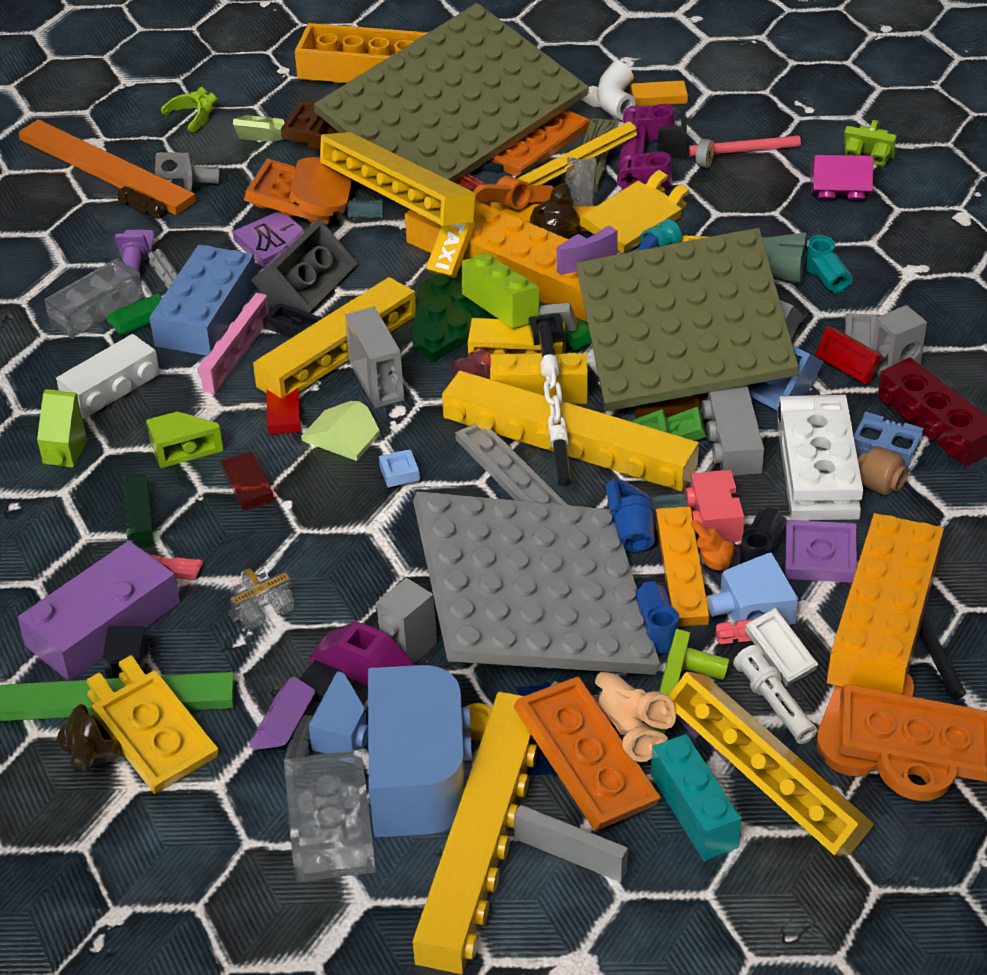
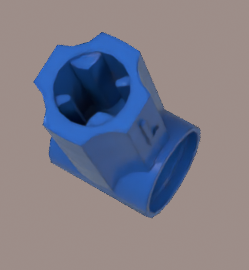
(658, 615)

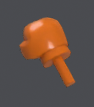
(714, 549)

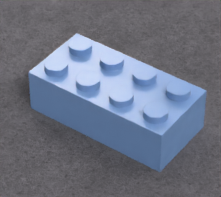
(203, 300)

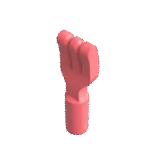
(181, 567)

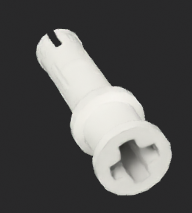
(768, 684)

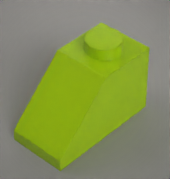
(61, 429)
(183, 438)

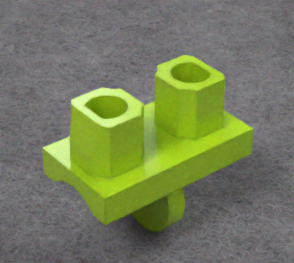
(870, 141)

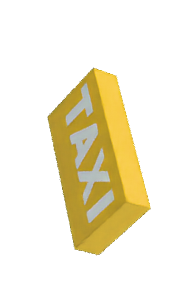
(450, 249)

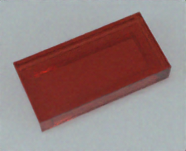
(247, 481)

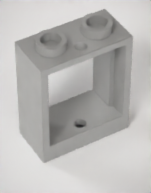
(373, 356)

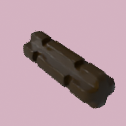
(141, 202)

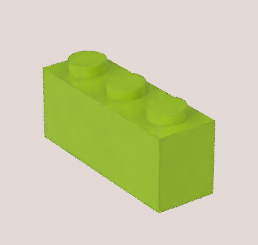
(499, 290)

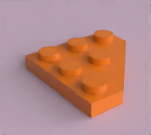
(272, 190)

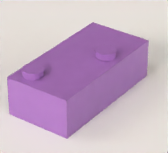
(73, 621)

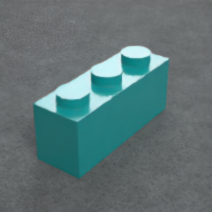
(695, 797)

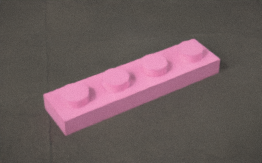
(234, 343)

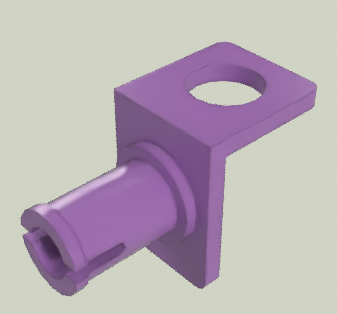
(135, 246)

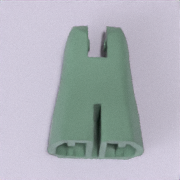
(787, 256)

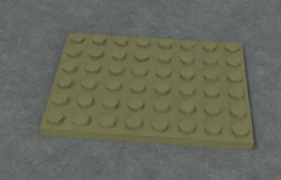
(454, 95)

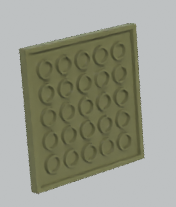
(685, 319)

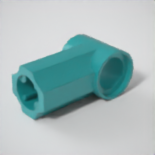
(825, 263)

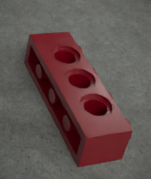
(937, 409)

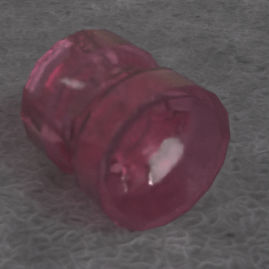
(476, 363)

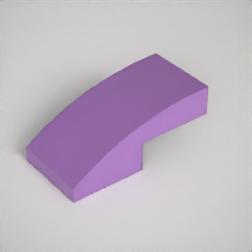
(582, 249)

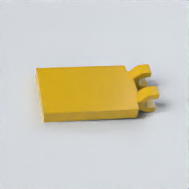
(636, 210)
(150, 726)

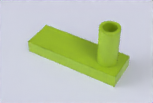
(689, 659)

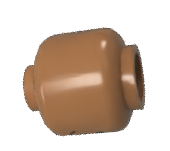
(882, 470)

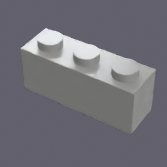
(734, 431)

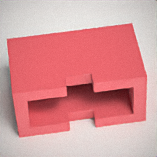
(714, 505)

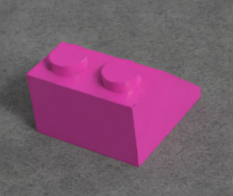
(841, 176)

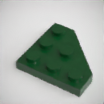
(443, 317)

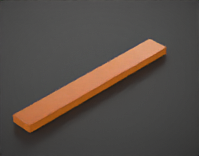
(106, 165)

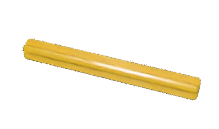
(588, 150)

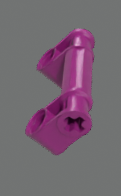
(632, 159)

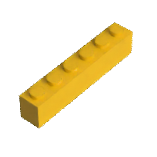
(325, 343)
(770, 764)

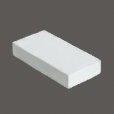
(781, 646)

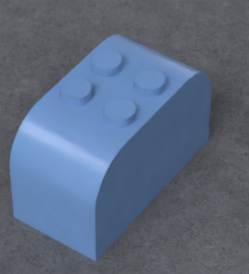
(416, 749)

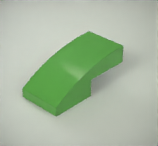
(685, 424)

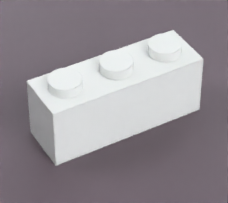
(110, 374)

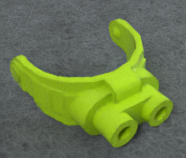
(199, 99)

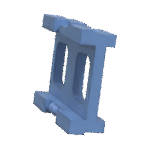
(888, 434)

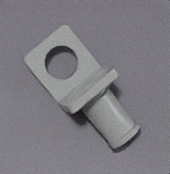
(185, 170)

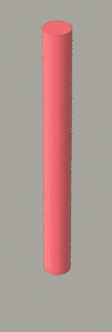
(751, 145)

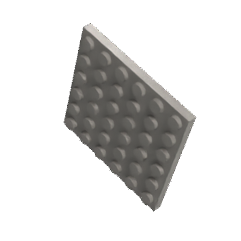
(532, 585)

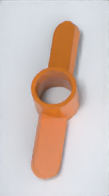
(513, 192)

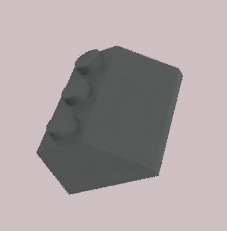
(305, 269)

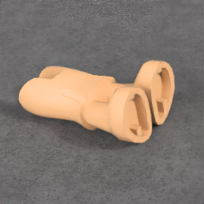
(627, 708)

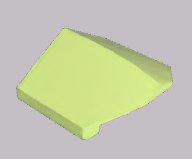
(258, 128)
(344, 430)

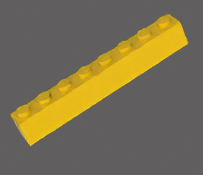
(398, 179)
(591, 434)
(476, 842)

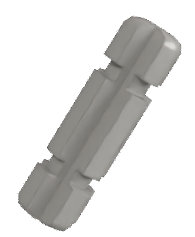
(163, 267)

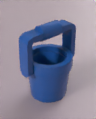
(631, 515)

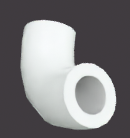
(612, 87)

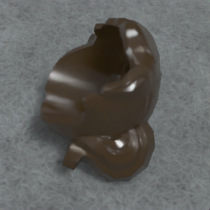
(557, 213)
(86, 741)

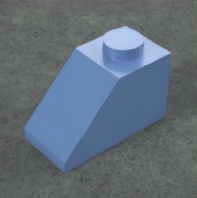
(339, 719)

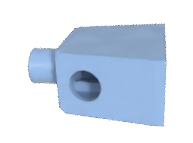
(753, 591)

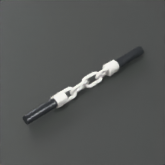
(557, 433)

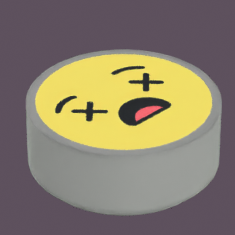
(705, 153)

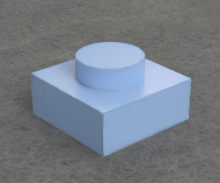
(399, 468)

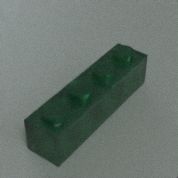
(139, 510)

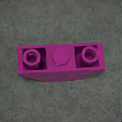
(358, 648)

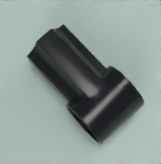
(763, 534)

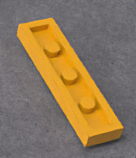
(682, 565)

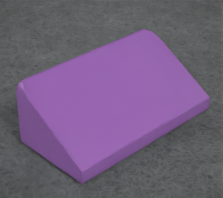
(283, 715)

